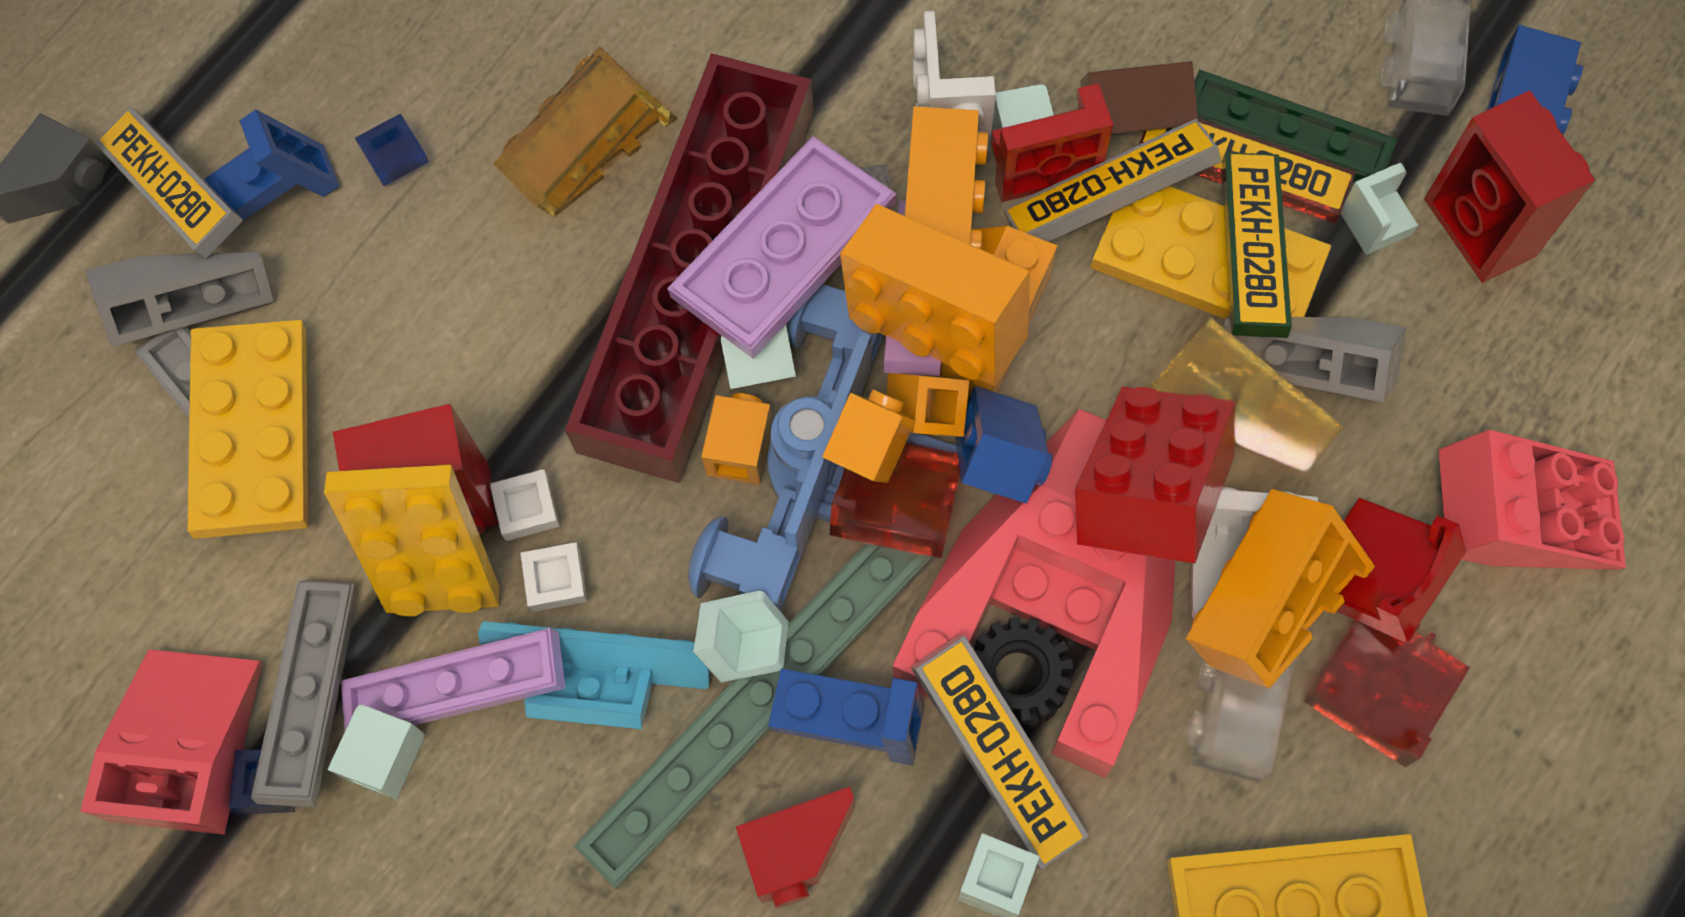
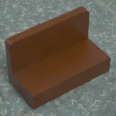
(1147, 96)

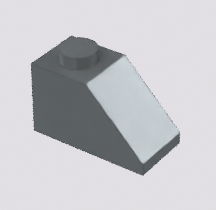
(48, 171)

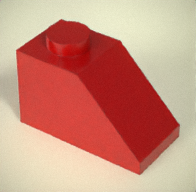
(794, 846)

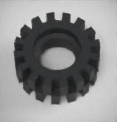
(1048, 654)

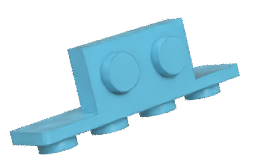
(607, 674)

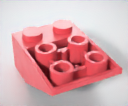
(1532, 503)
(174, 743)

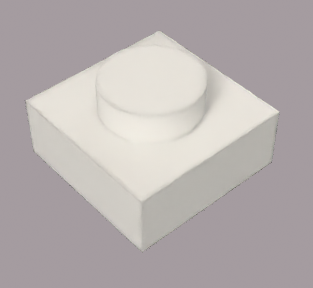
(524, 505)
(553, 577)

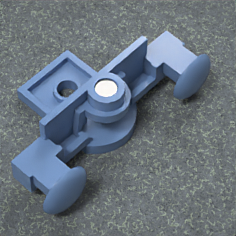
(796, 468)

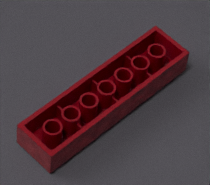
(654, 355)

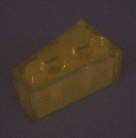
(580, 132)
(1269, 412)

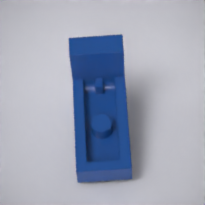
(271, 166)
(850, 713)

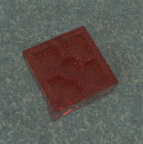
(907, 511)
(1387, 689)

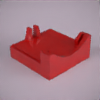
(1053, 147)
(1409, 568)

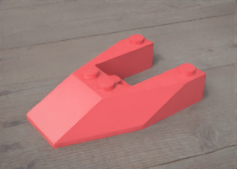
(1033, 568)

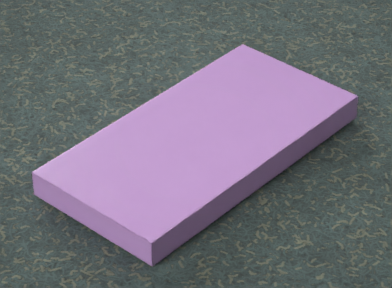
(779, 247)

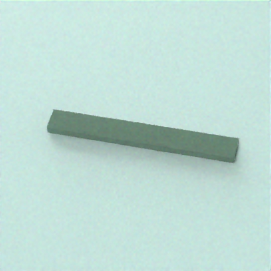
(742, 714)

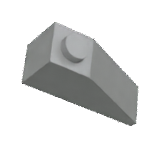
(175, 291)
(1335, 355)

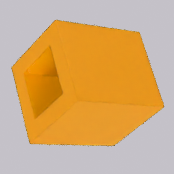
(932, 401)
(870, 436)
(737, 438)

